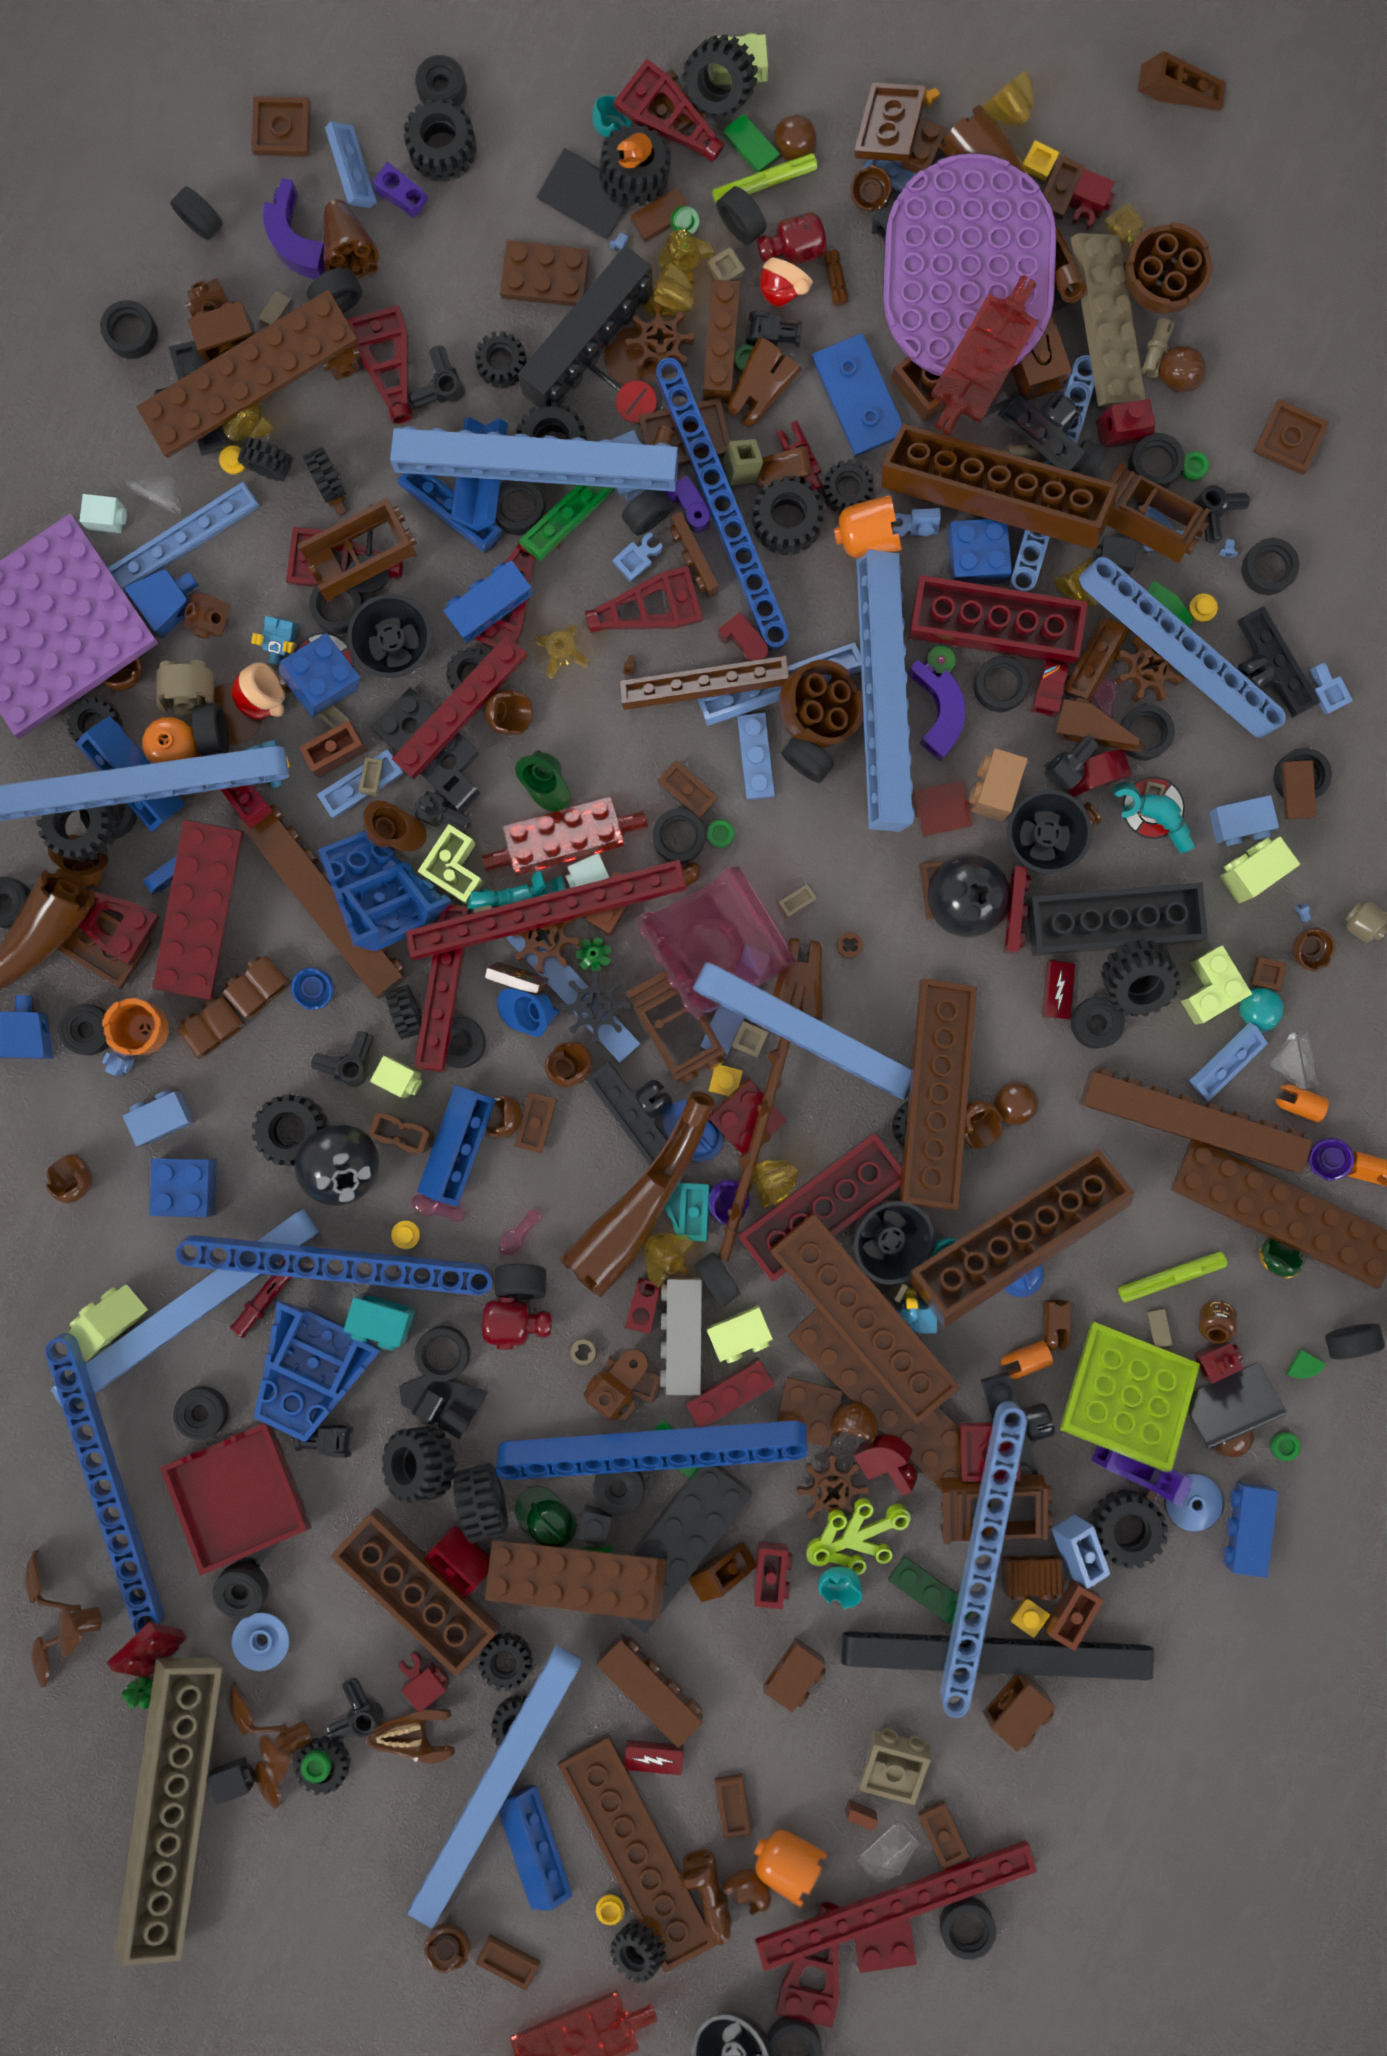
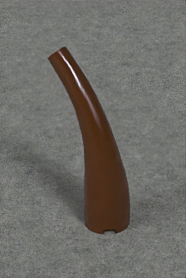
(984, 136)
(44, 923)
(619, 1234)

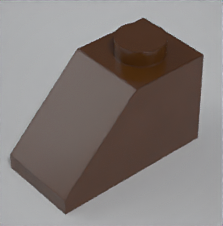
(722, 1572)

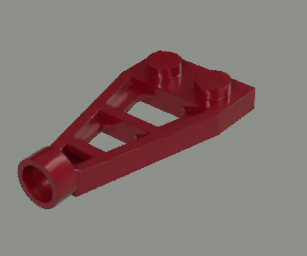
(640, 93)
(375, 329)
(298, 570)
(680, 596)
(514, 626)
(130, 933)
(806, 2002)

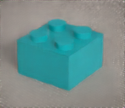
(379, 1321)

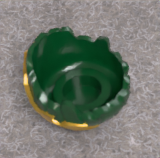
(1280, 1259)

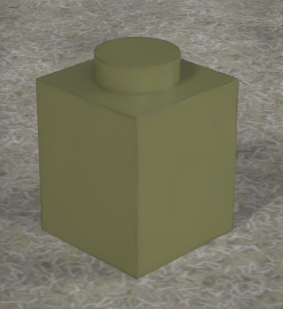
(742, 462)

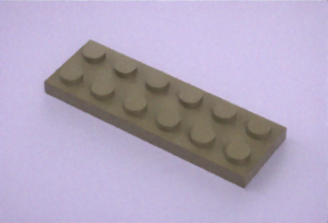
(1108, 319)

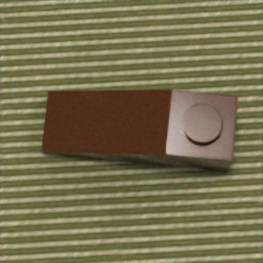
(1180, 83)
(1082, 719)

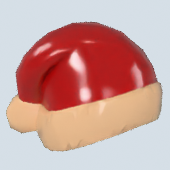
(782, 282)
(258, 692)

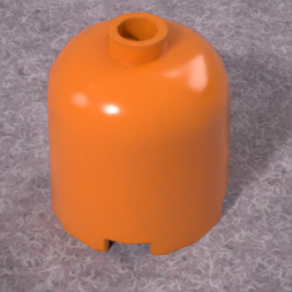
(868, 527)
(177, 746)
(125, 1024)
(788, 1864)

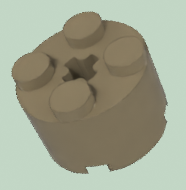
(183, 686)

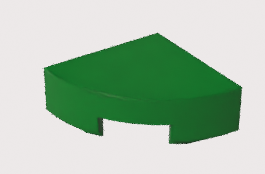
(1304, 1366)

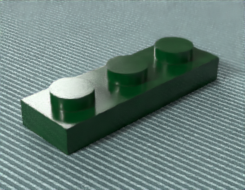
(926, 1589)

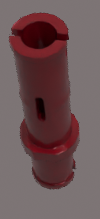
(256, 1308)

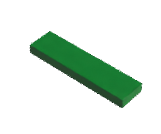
(563, 519)

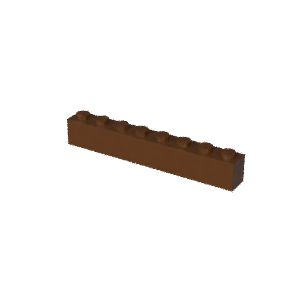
(314, 891)
(1195, 1122)

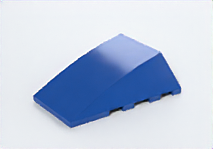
(378, 892)
(307, 1370)

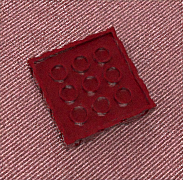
(235, 1498)

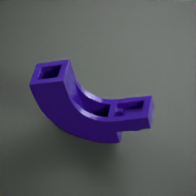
(296, 252)
(949, 708)
(1170, 1485)

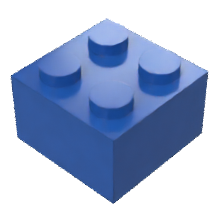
(979, 551)
(319, 675)
(183, 1187)

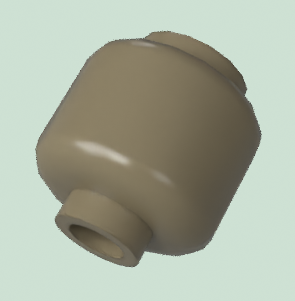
(1367, 922)

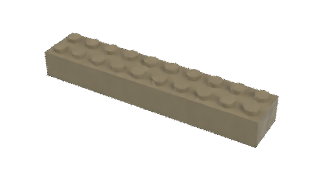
(168, 1810)

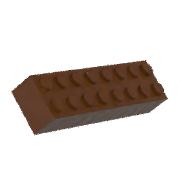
(999, 486)
(1021, 1238)

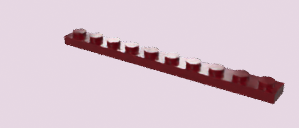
(546, 910)
(895, 1905)

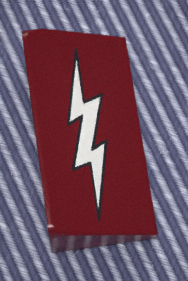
(1058, 990)
(654, 1757)

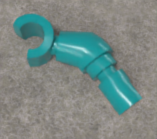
(1159, 808)
(516, 894)

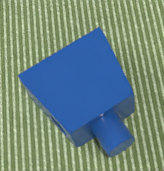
(162, 599)
(24, 1032)

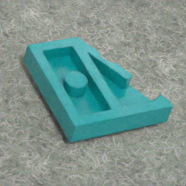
(690, 1210)

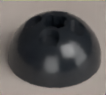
(377, 628)
(1061, 822)
(957, 905)
(337, 1165)
(902, 1248)
(731, 2036)

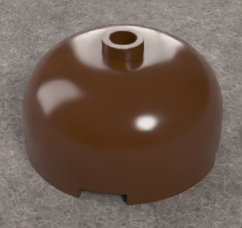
(1176, 257)
(821, 710)

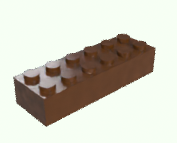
(576, 1580)
(414, 1593)

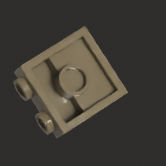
(895, 1766)

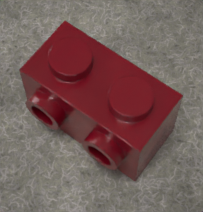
(458, 1561)
(770, 1575)

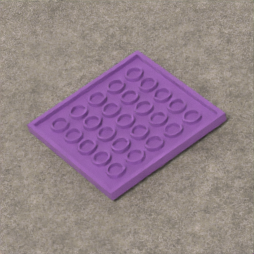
(61, 625)

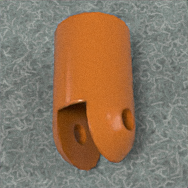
(636, 150)
(1306, 1103)
(1369, 1168)
(1031, 1359)

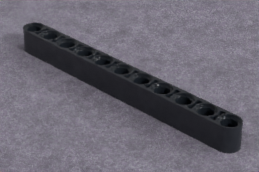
(1000, 1655)

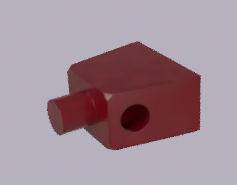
(1129, 423)

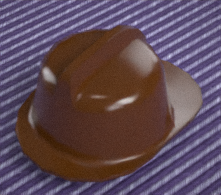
(393, 827)
(89, 871)

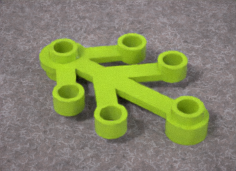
(855, 1538)

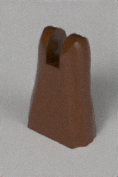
(762, 381)
(803, 973)

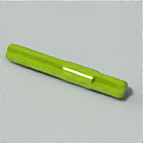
(770, 176)
(1172, 1276)

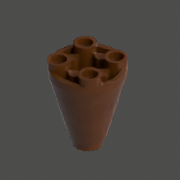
(347, 241)

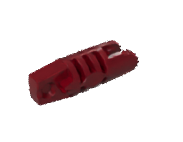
(802, 441)

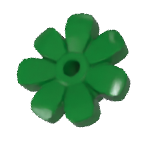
(597, 960)
(138, 1693)

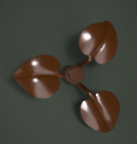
(70, 1625)
(275, 1756)

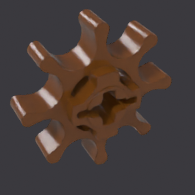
(659, 329)
(1148, 678)
(535, 945)
(833, 1478)

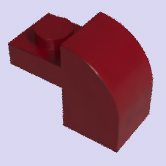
(1102, 771)
(891, 1456)

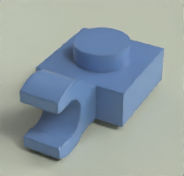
(920, 522)
(1331, 692)
(118, 1063)

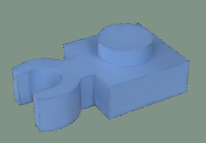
(635, 560)

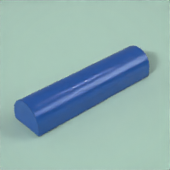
(439, 500)

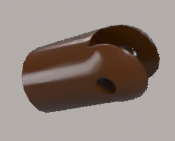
(1057, 1323)

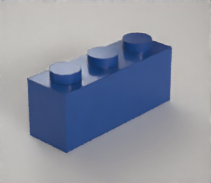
(488, 601)
(1250, 1529)

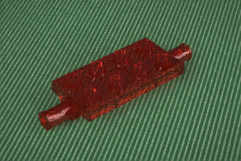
(985, 356)
(563, 836)
(588, 2030)

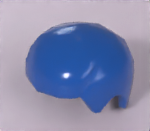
(312, 988)

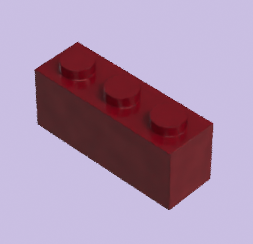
(729, 1393)

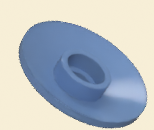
(1209, 1511)
(251, 1651)

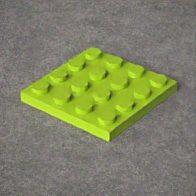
(1130, 1397)

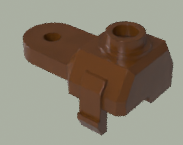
(614, 1388)

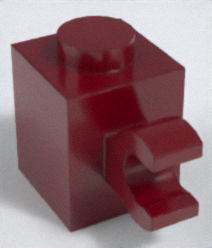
(1091, 197)
(1219, 1361)
(425, 1683)

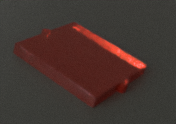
(942, 808)

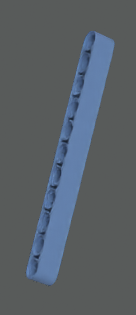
(142, 782)
(187, 1309)
(986, 1572)
(494, 1786)

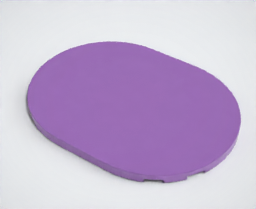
(952, 241)

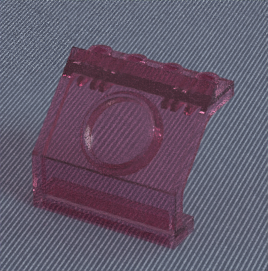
(717, 927)

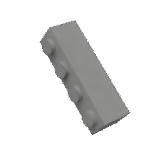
(683, 1336)

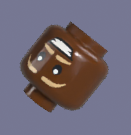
(1217, 1321)

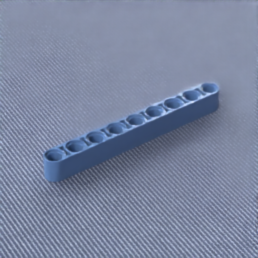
(1031, 542)
(1182, 647)
(803, 1030)

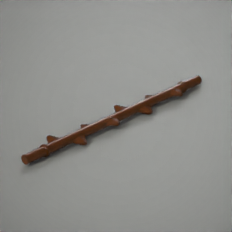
(760, 1135)

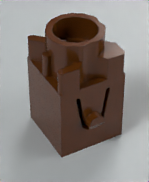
(1044, 367)

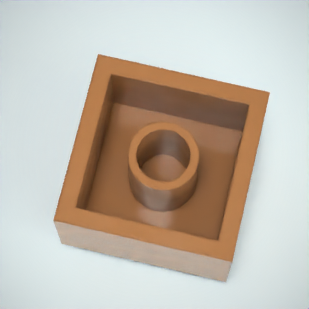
(998, 784)

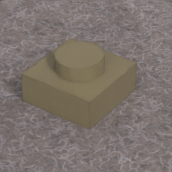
(726, 266)
(749, 1039)

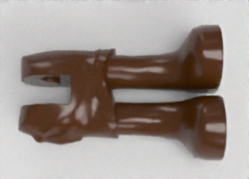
(702, 1874)

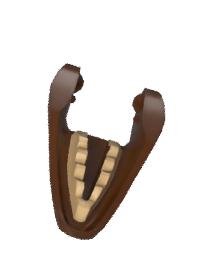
(407, 1737)

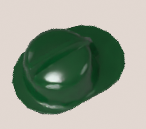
(543, 780)
(545, 1517)

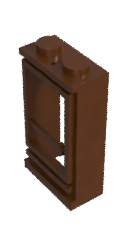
(1148, 531)
(324, 564)
(652, 994)
(957, 1509)

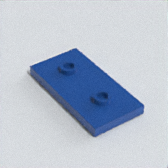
(858, 394)

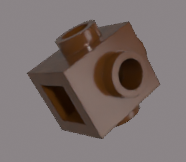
(205, 296)
(344, 364)
(206, 616)

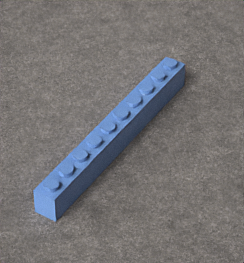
(534, 459)
(884, 691)

